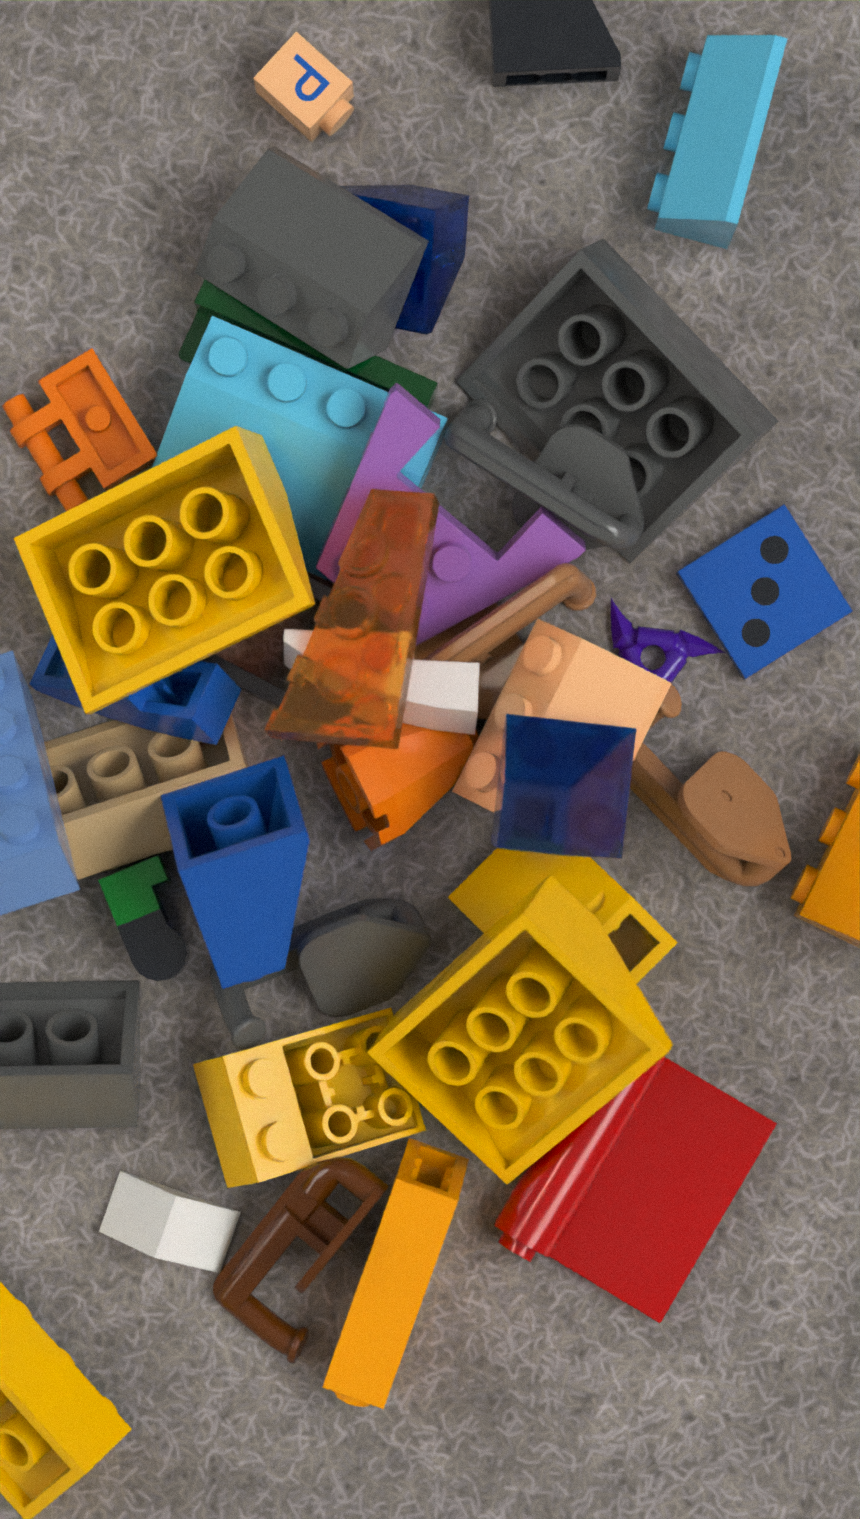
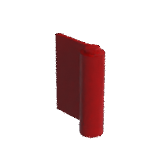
(638, 1186)

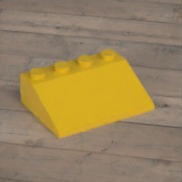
(168, 567)
(524, 1032)

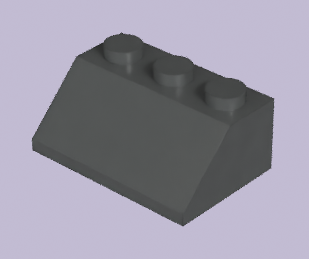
(312, 259)
(69, 1054)

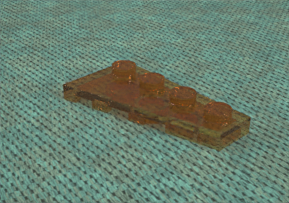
(362, 650)

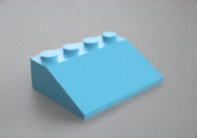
(304, 410)

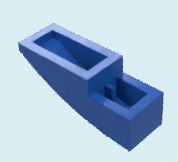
(183, 705)

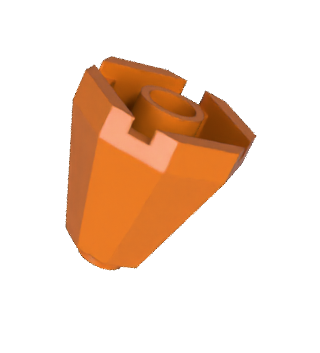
(396, 786)

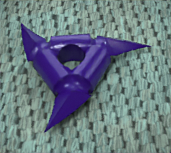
(673, 645)

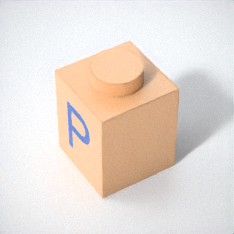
(306, 88)

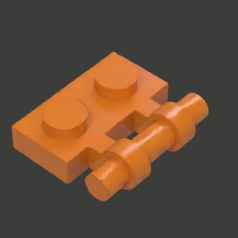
(96, 419)

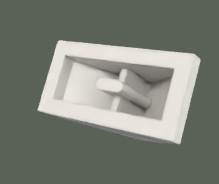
(169, 1223)

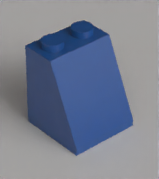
(241, 865)

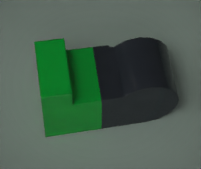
(151, 942)

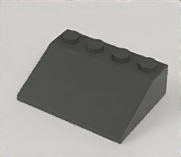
(622, 362)

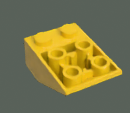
(512, 874)
(303, 1100)

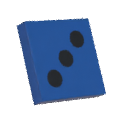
(764, 592)

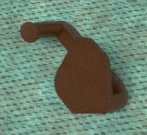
(299, 1213)

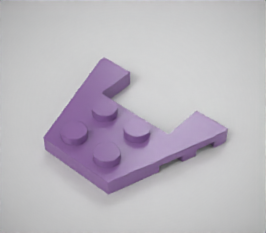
(462, 569)

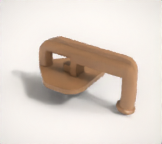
(492, 634)
(718, 813)

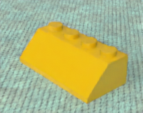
(49, 1414)

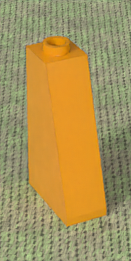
(396, 1274)

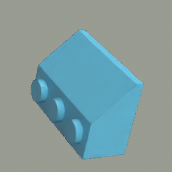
(716, 137)

